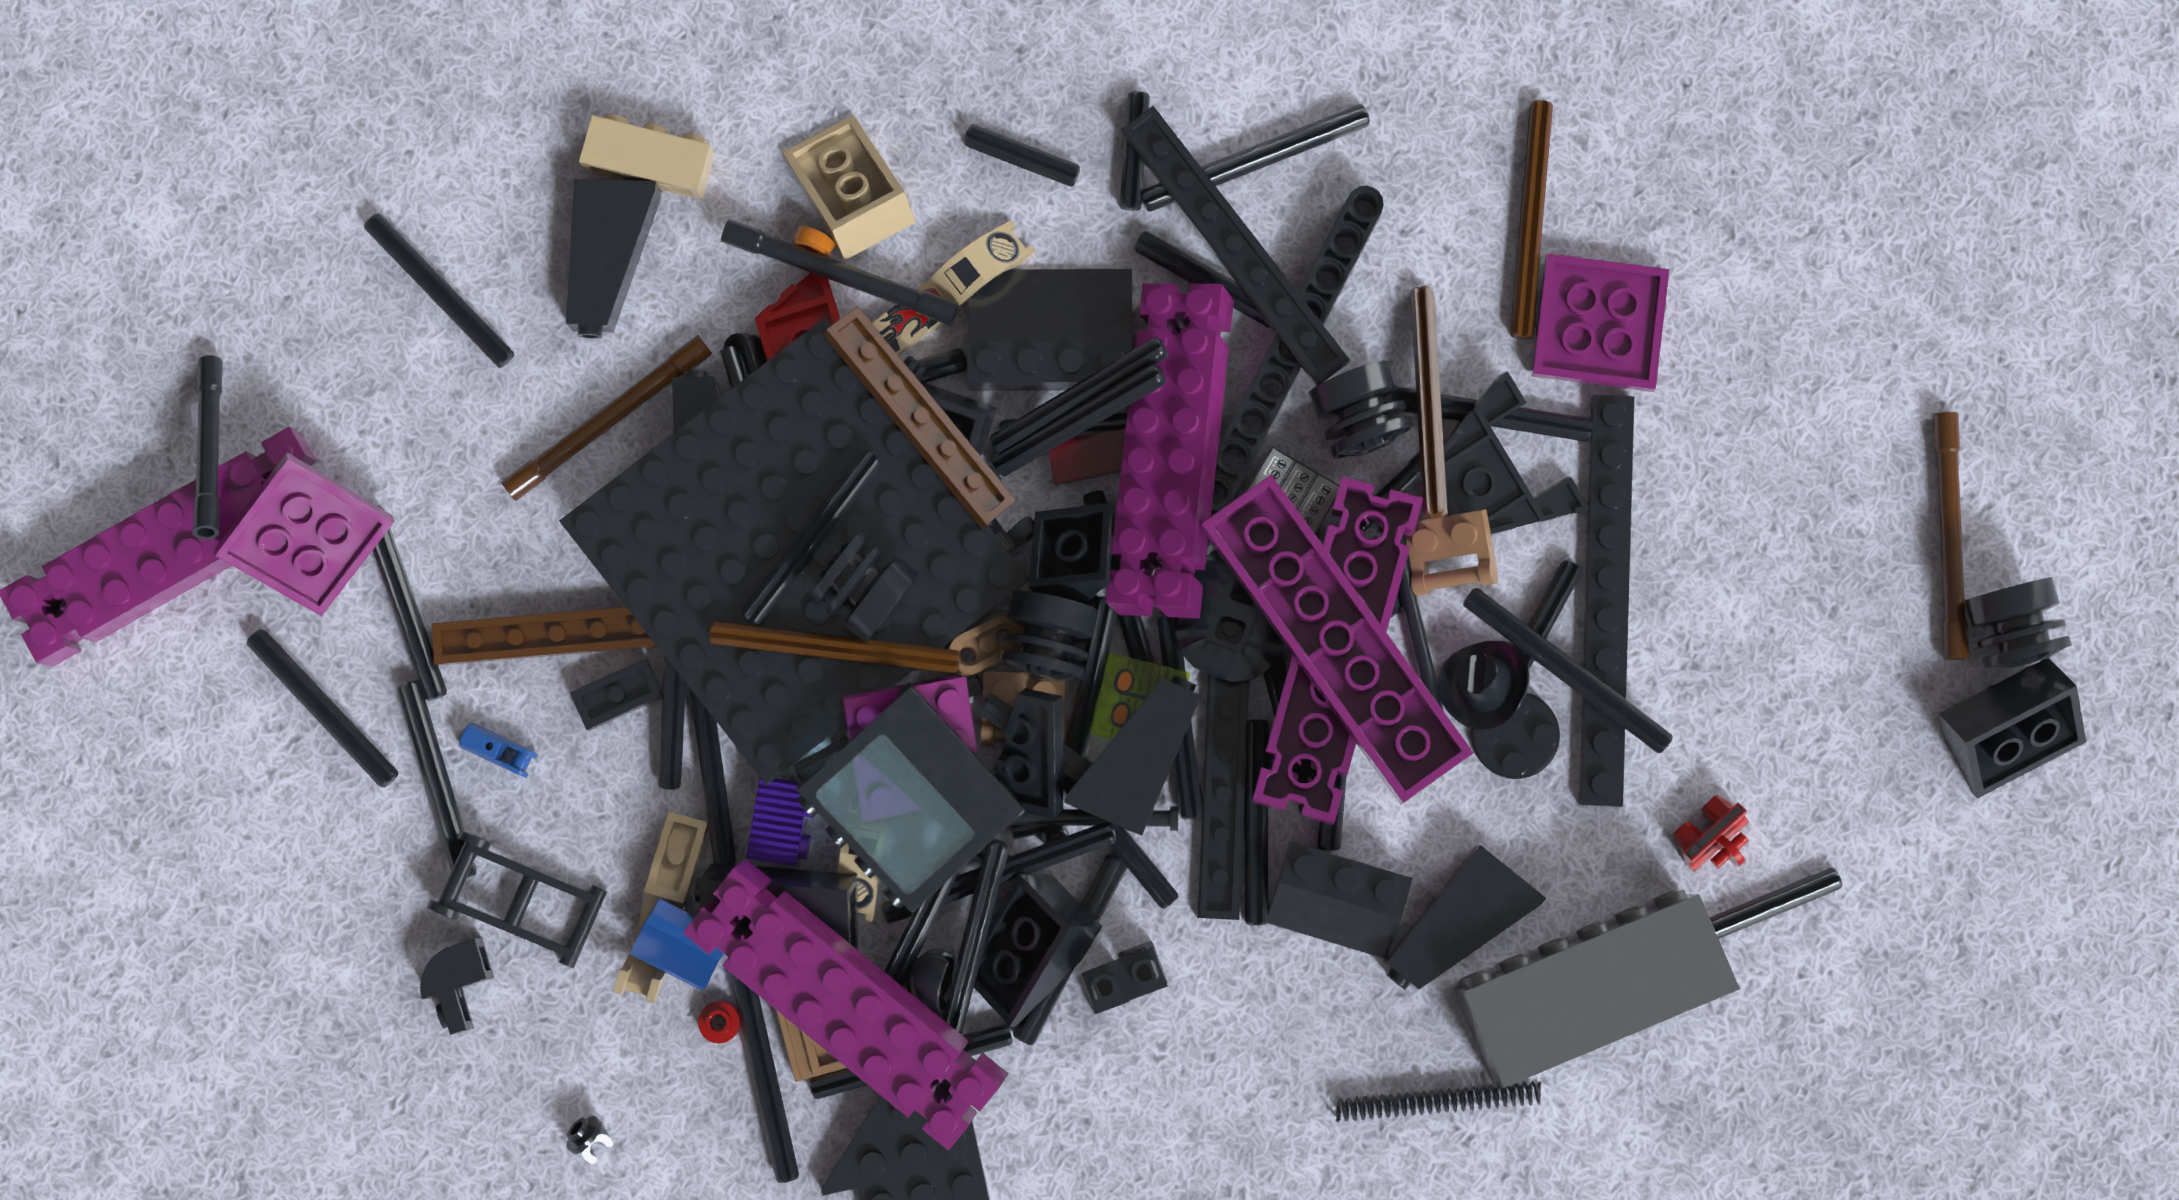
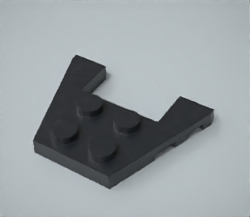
(1483, 475)

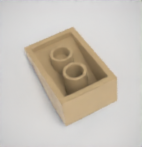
(850, 187)

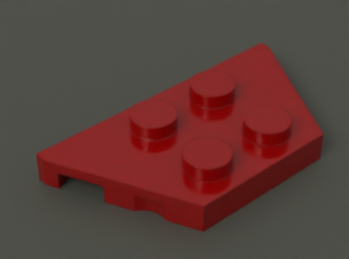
(796, 313)

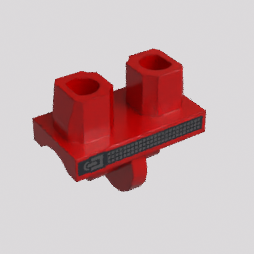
(1726, 822)

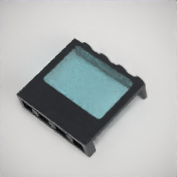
(909, 800)

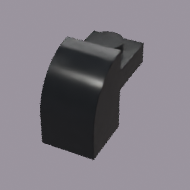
(448, 975)

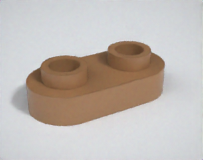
(983, 644)

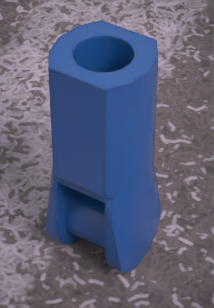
(493, 747)

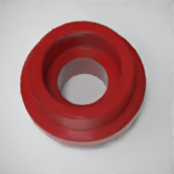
(732, 1022)

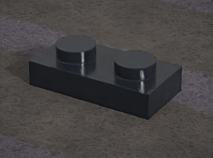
(617, 694)

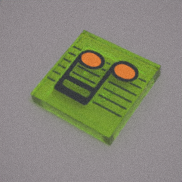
(1124, 689)

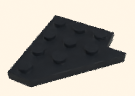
(902, 1162)

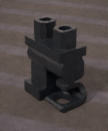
(1124, 979)

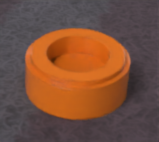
(813, 240)

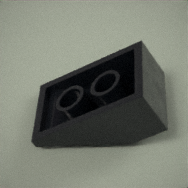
(1032, 945)

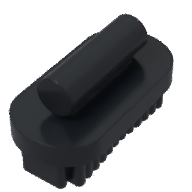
(742, 356)

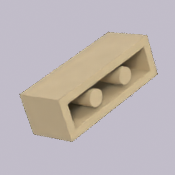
(647, 154)

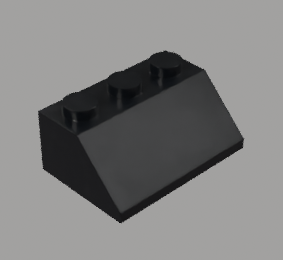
(2014, 726)
(1338, 900)

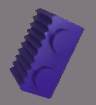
(778, 825)

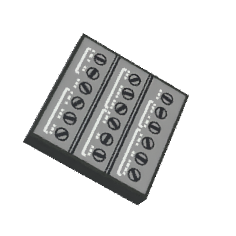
(1307, 489)

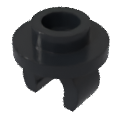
(584, 1134)

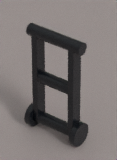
(450, 907)

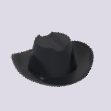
(1484, 683)

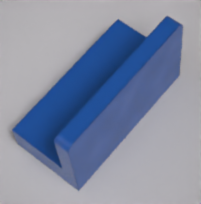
(668, 949)

